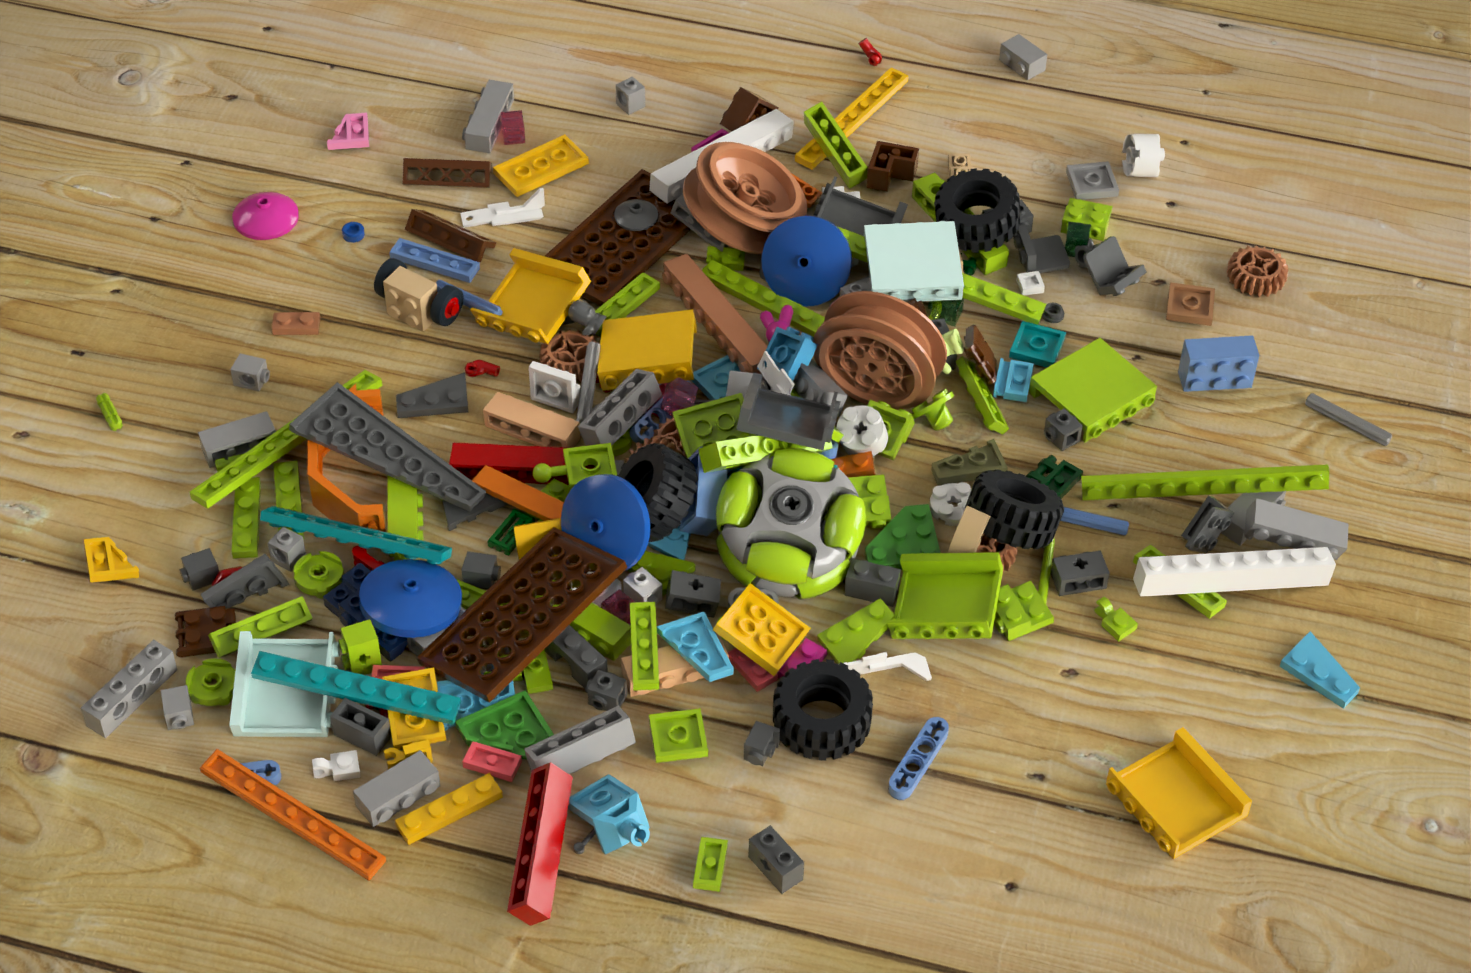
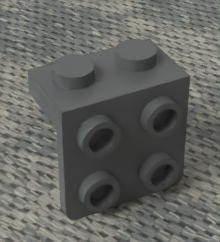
(1042, 253)
(1110, 268)
(1207, 525)

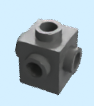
(1062, 429)
(606, 690)

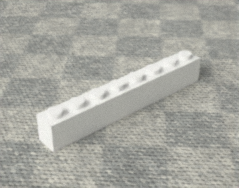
(761, 133)
(1233, 571)

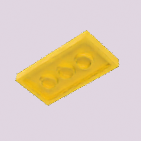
(540, 165)

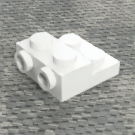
(553, 387)

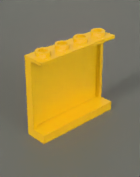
(534, 296)
(648, 343)
(1179, 794)

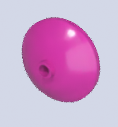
(265, 215)

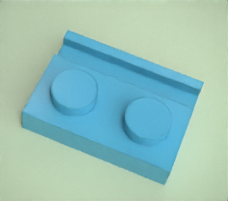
(1013, 380)

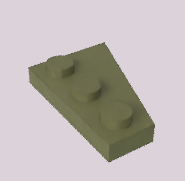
(969, 465)

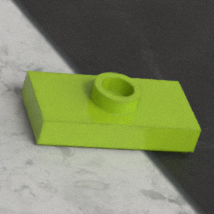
(538, 675)

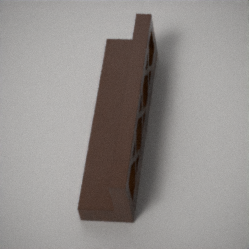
(446, 165)
(448, 234)

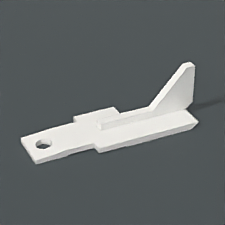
(504, 214)
(776, 378)
(913, 662)

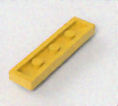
(448, 808)

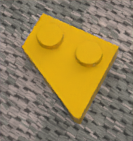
(106, 561)

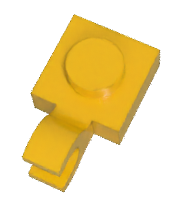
(408, 750)

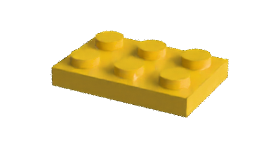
(411, 728)

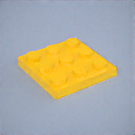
(761, 629)

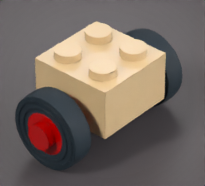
(416, 298)

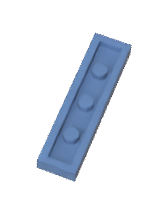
(435, 260)

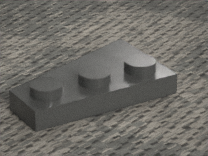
(437, 398)
(456, 515)
(249, 580)

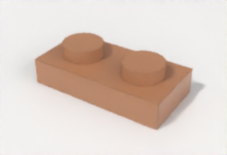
(296, 323)

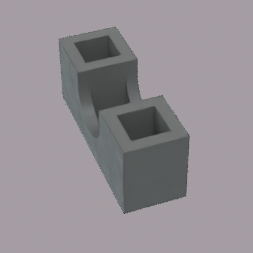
(579, 654)

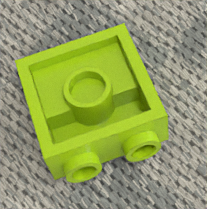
(1087, 213)
(897, 424)
(874, 494)
(1021, 611)

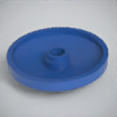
(827, 258)
(608, 516)
(410, 598)

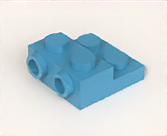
(790, 350)

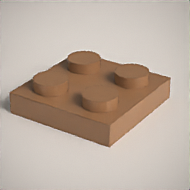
(1190, 304)

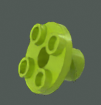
(936, 410)

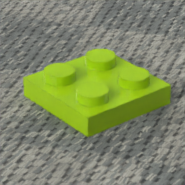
(678, 735)

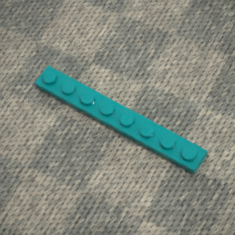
(348, 533)
(356, 687)

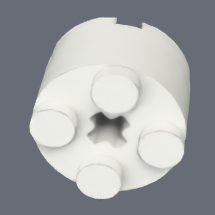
(1142, 155)
(862, 430)

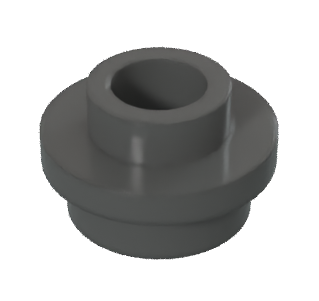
(1053, 313)

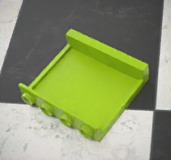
(1095, 387)
(947, 596)

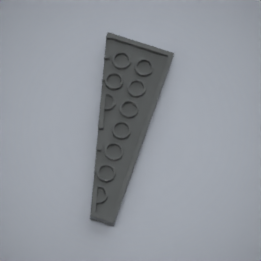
(361, 433)

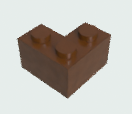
(745, 108)
(891, 162)

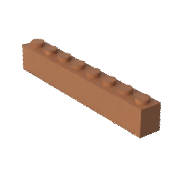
(714, 313)

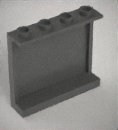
(852, 212)
(787, 416)

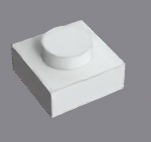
(1030, 283)

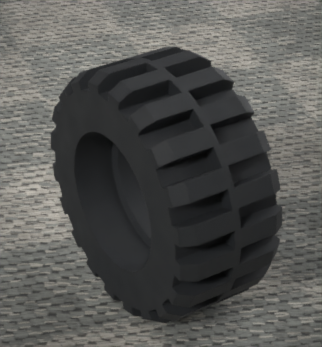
(979, 189)
(665, 483)
(1018, 508)
(822, 683)

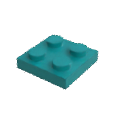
(1037, 344)

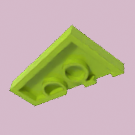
(853, 635)

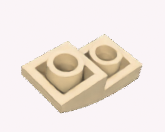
(958, 163)
(969, 531)

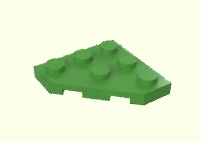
(907, 533)
(506, 725)

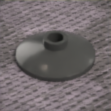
(636, 215)

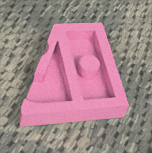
(351, 132)

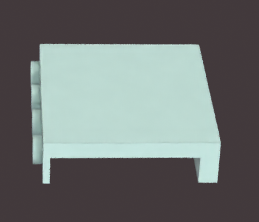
(915, 260)
(276, 709)

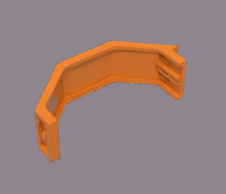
(332, 500)

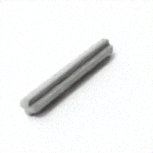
(588, 381)
(1348, 419)

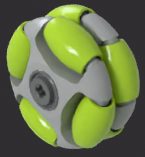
(790, 524)

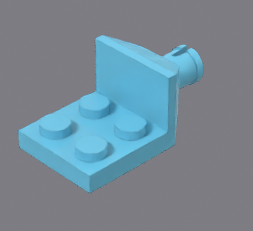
(613, 812)

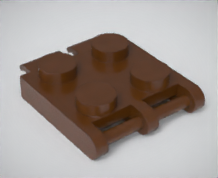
(979, 349)
(198, 626)

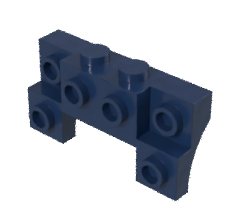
(344, 603)

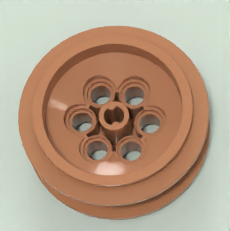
(741, 195)
(880, 349)

